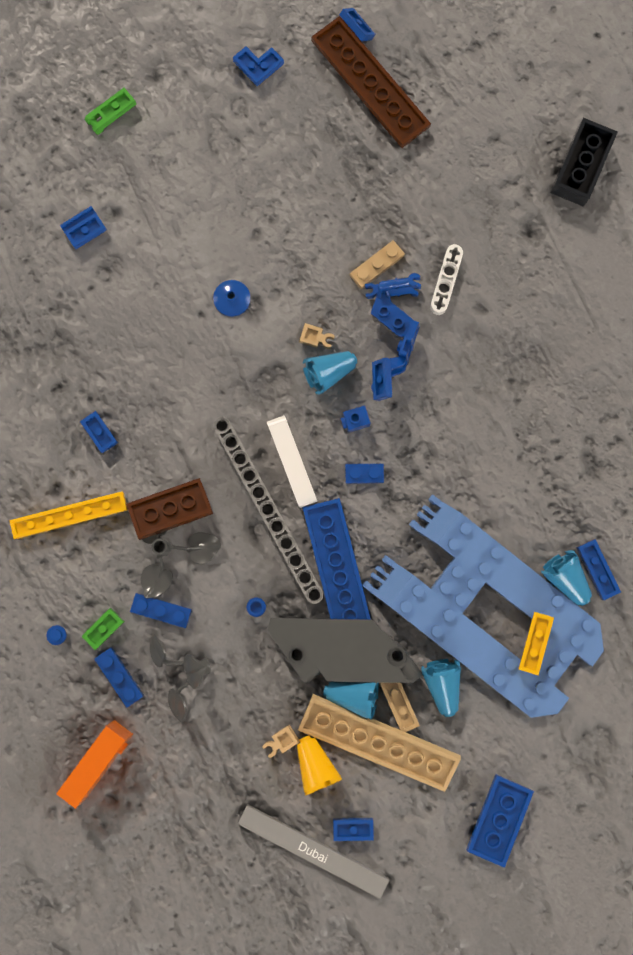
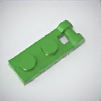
(110, 110)

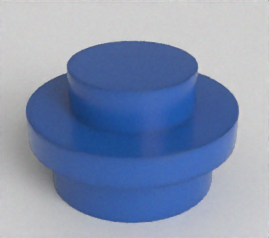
(256, 607)
(56, 635)

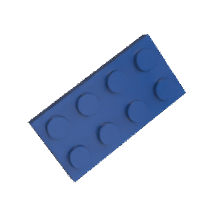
(500, 820)

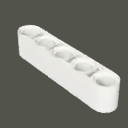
(292, 461)

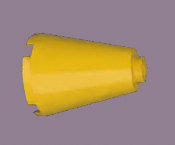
(315, 766)

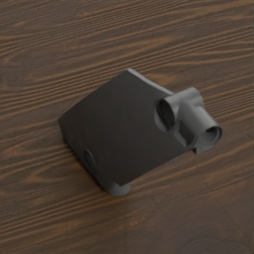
(342, 650)

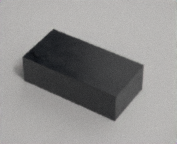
(583, 162)

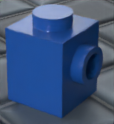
(355, 419)

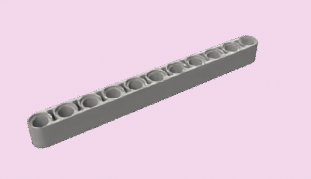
(265, 500)

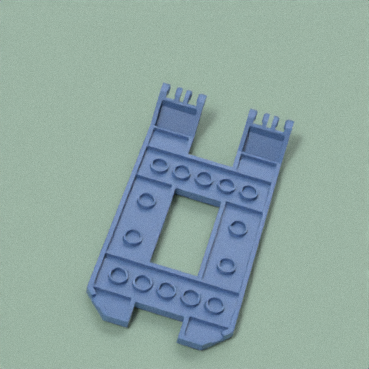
(440, 608)

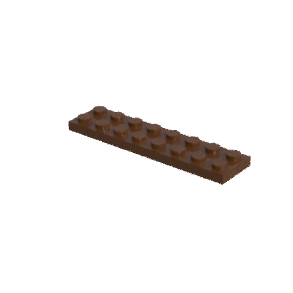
(370, 82)

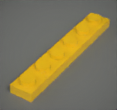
(68, 515)

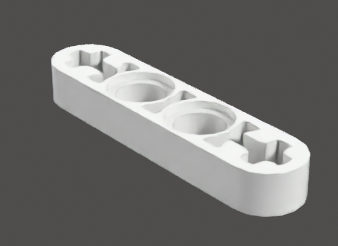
(446, 279)

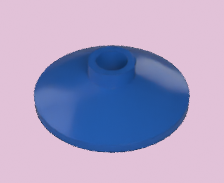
(233, 306)

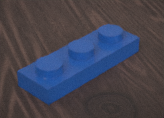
(598, 569)
(161, 610)
(119, 677)

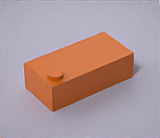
(95, 763)

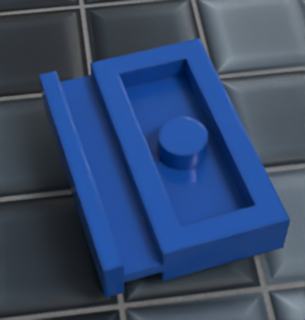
(83, 227)

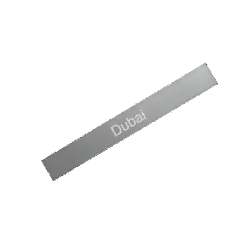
(313, 851)

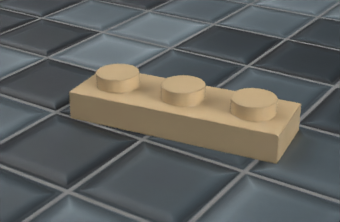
(377, 264)
(400, 706)

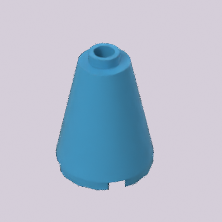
(328, 369)
(568, 577)
(444, 684)
(354, 696)

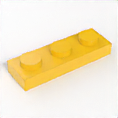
(536, 643)

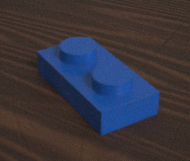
(357, 24)
(382, 379)
(99, 432)
(364, 473)
(353, 829)

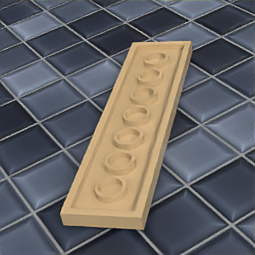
(379, 743)

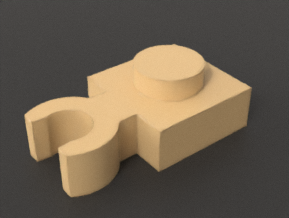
(313, 336)
(283, 740)

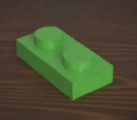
(103, 628)

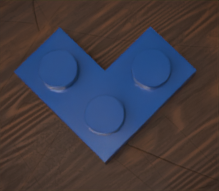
(258, 68)

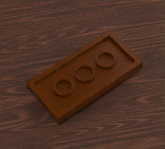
(169, 509)

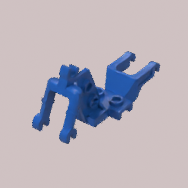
(394, 317)

